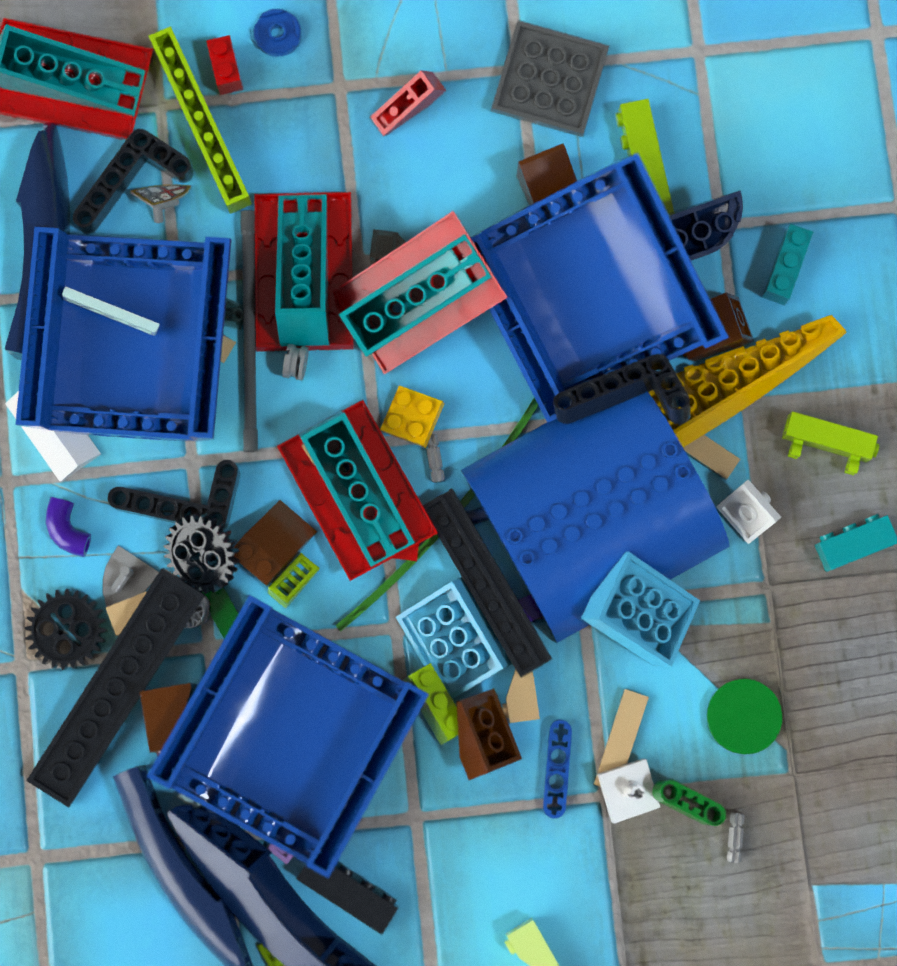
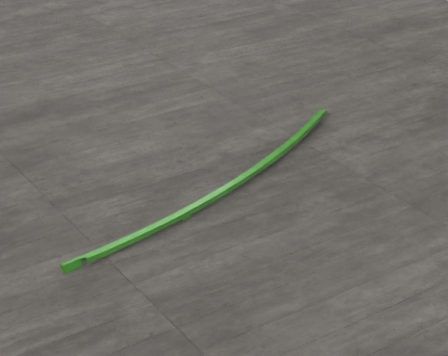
(430, 541)

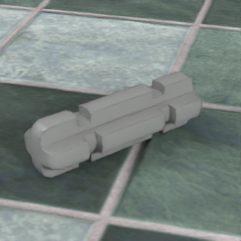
(434, 459)
(735, 837)

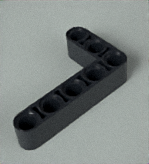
(127, 174)
(625, 389)
(182, 507)

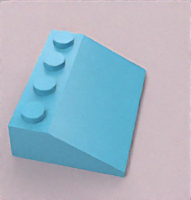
(642, 610)
(454, 638)

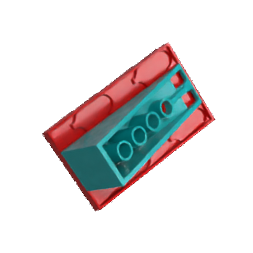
(71, 79)
(299, 261)
(435, 280)
(370, 507)

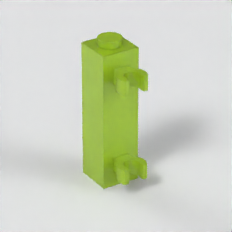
(831, 438)

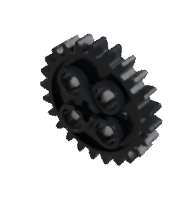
(202, 552)
(50, 645)

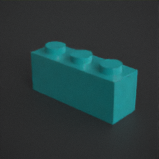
(787, 264)
(856, 542)

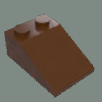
(273, 543)
(484, 735)

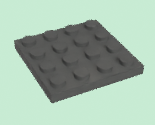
(550, 78)

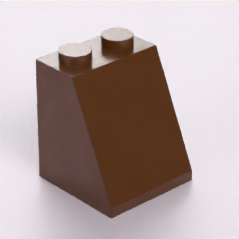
(545, 173)
(735, 323)
(162, 711)

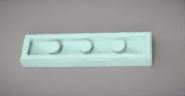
(110, 311)

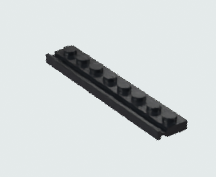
(487, 583)

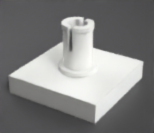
(749, 511)
(628, 790)

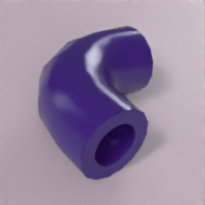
(62, 531)

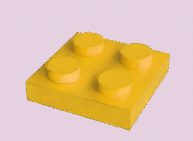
(412, 416)

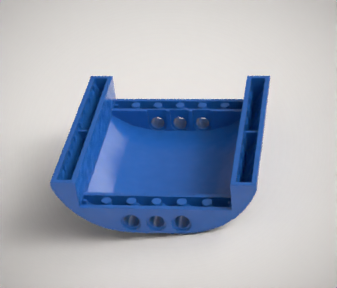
(595, 282)
(106, 376)
(587, 494)
(288, 735)

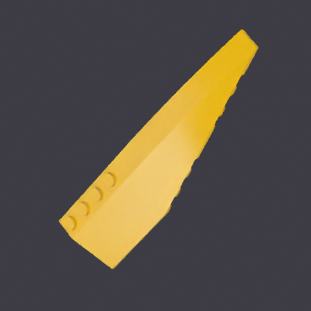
(744, 375)

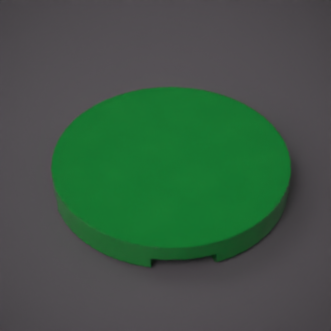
(744, 716)

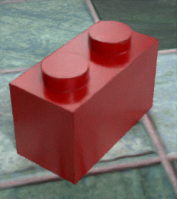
(224, 65)

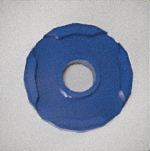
(277, 19)

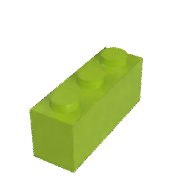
(439, 707)

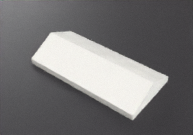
(62, 451)

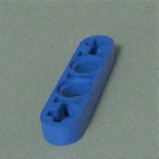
(553, 768)

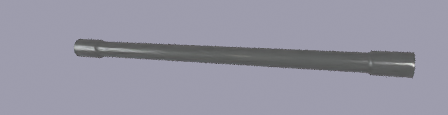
(250, 430)

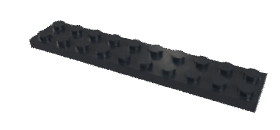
(115, 687)

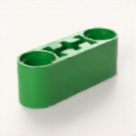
(680, 791)

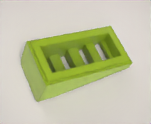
(299, 586)

